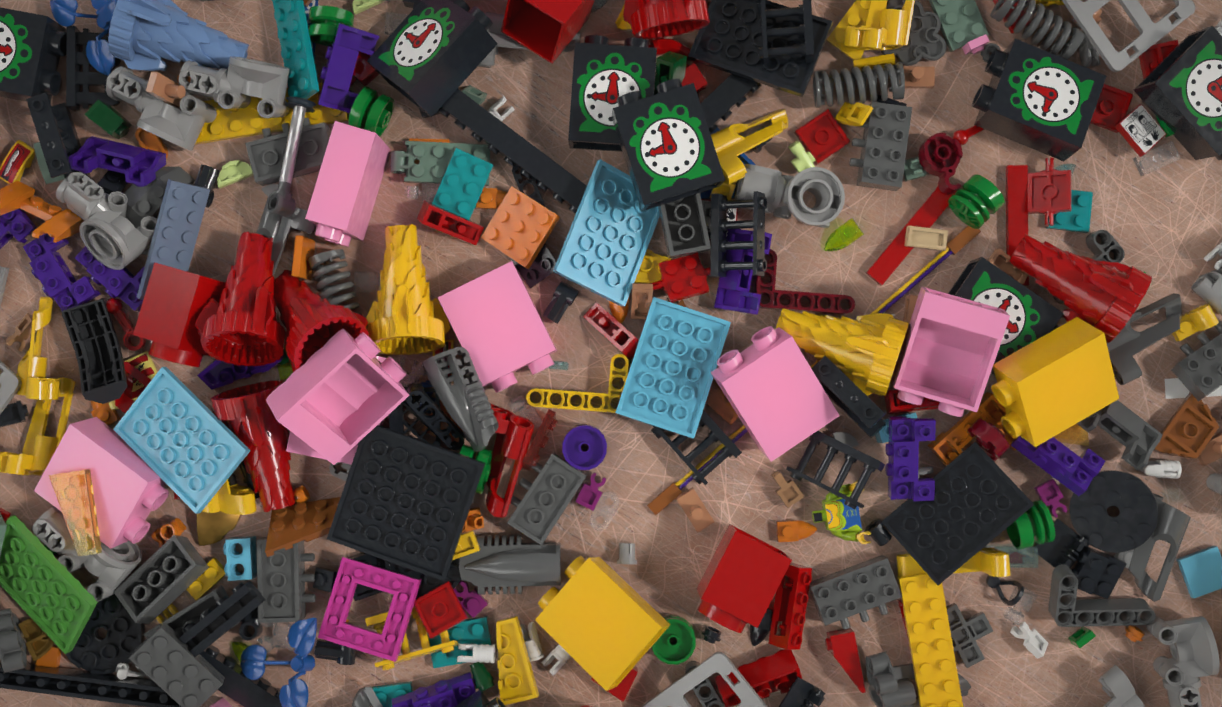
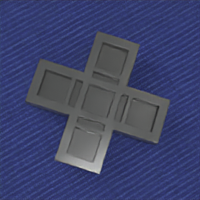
(966, 632)

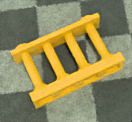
(378, 622)

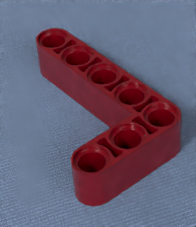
(794, 296)

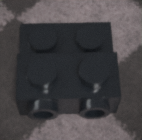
(1097, 572)

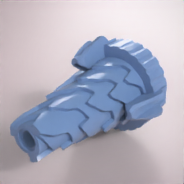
(158, 29)

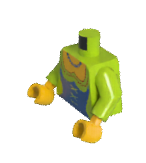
(839, 518)

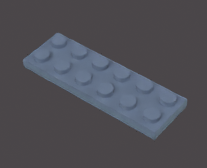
(175, 229)

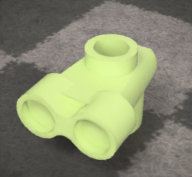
(803, 159)

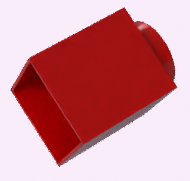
(545, 24)
(171, 311)
(741, 580)

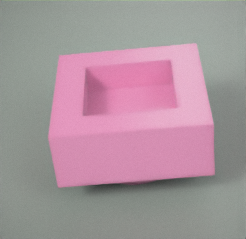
(976, 45)

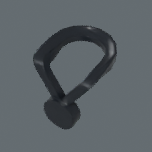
(994, 582)

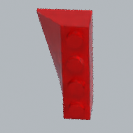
(764, 676)

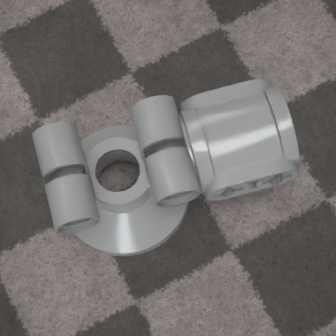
(235, 85)
(157, 116)
(786, 193)
(105, 226)
(110, 566)
(1193, 656)

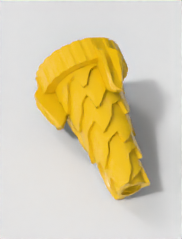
(404, 316)
(860, 347)

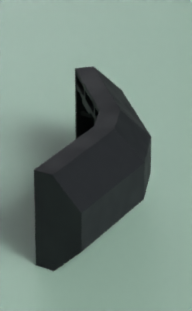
(96, 351)

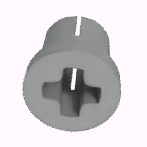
(626, 553)

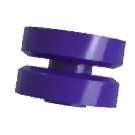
(584, 435)

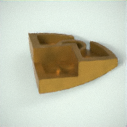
(214, 526)
(36, 639)

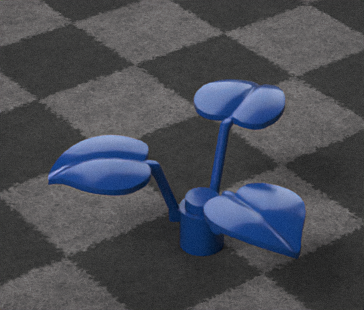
(96, 51)
(302, 638)

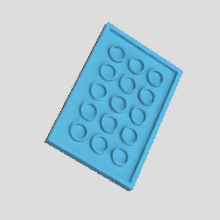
(607, 236)
(673, 368)
(181, 440)

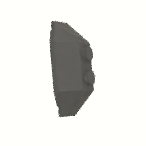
(148, 199)

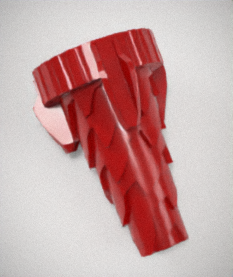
(665, 17)
(1092, 290)
(310, 318)
(244, 322)
(253, 422)

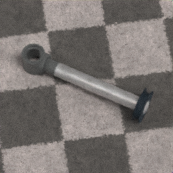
(281, 201)

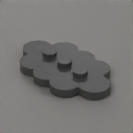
(923, 36)

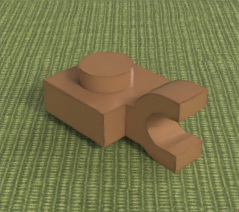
(22, 332)
(788, 491)

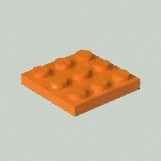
(520, 227)

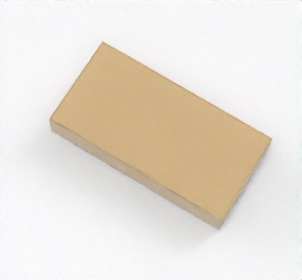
(926, 238)

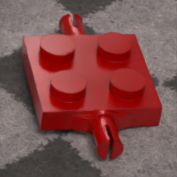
(1049, 191)
(683, 278)

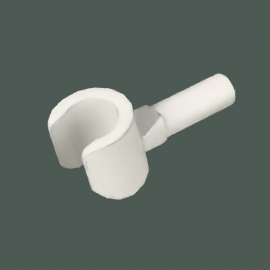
(123, 671)

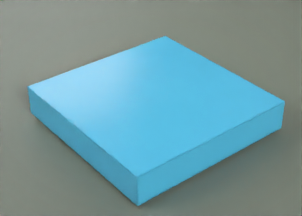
(1202, 571)

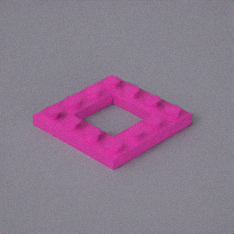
(334, 622)

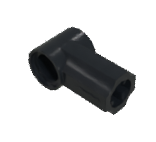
(207, 178)
(562, 298)
(250, 619)
(333, 651)

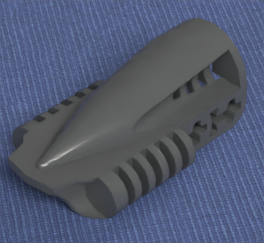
(464, 403)
(511, 565)

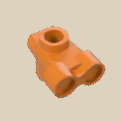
(164, 533)

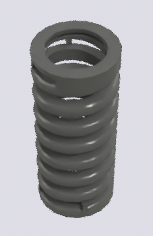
(1069, 48)
(895, 72)
(324, 280)

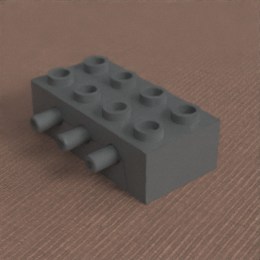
(883, 147)
(268, 153)
(1203, 368)
(545, 498)
(282, 583)
(855, 591)

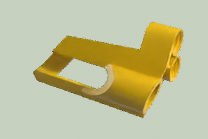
(883, 28)
(731, 144)
(32, 366)
(38, 447)
(232, 500)

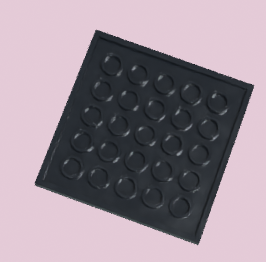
(406, 501)

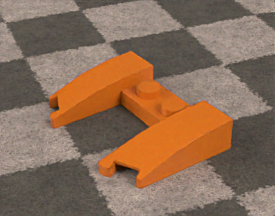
(59, 222)
(949, 444)

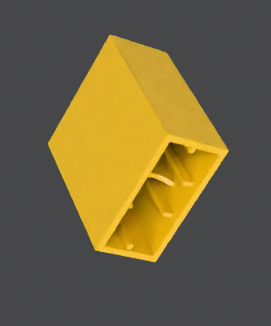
(1055, 382)
(600, 621)

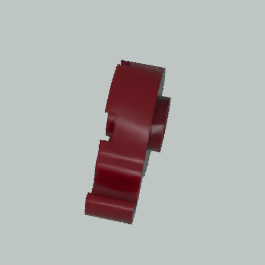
(939, 166)
(990, 438)

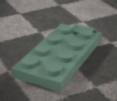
(959, 21)
(433, 159)

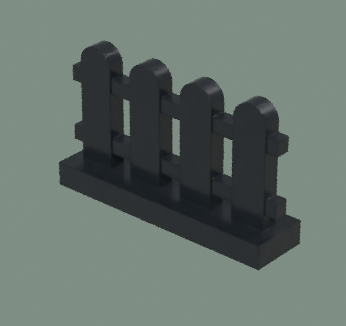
(75, 78)

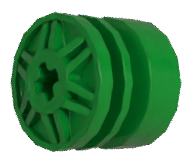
(976, 201)
(1032, 526)

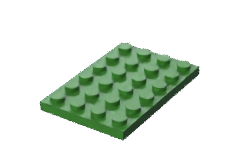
(43, 586)

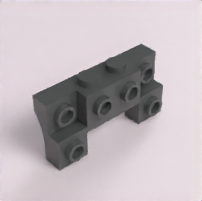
(1128, 429)

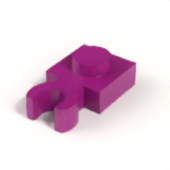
(590, 494)
(1050, 495)
(471, 600)

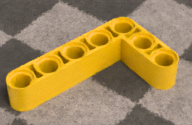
(586, 396)
(988, 560)

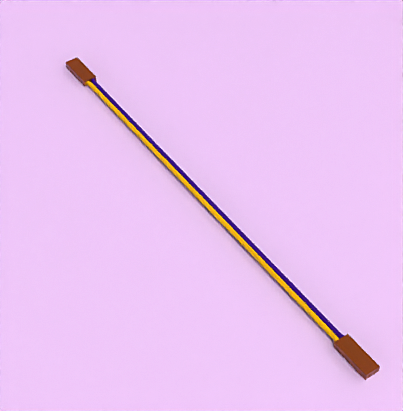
(953, 246)

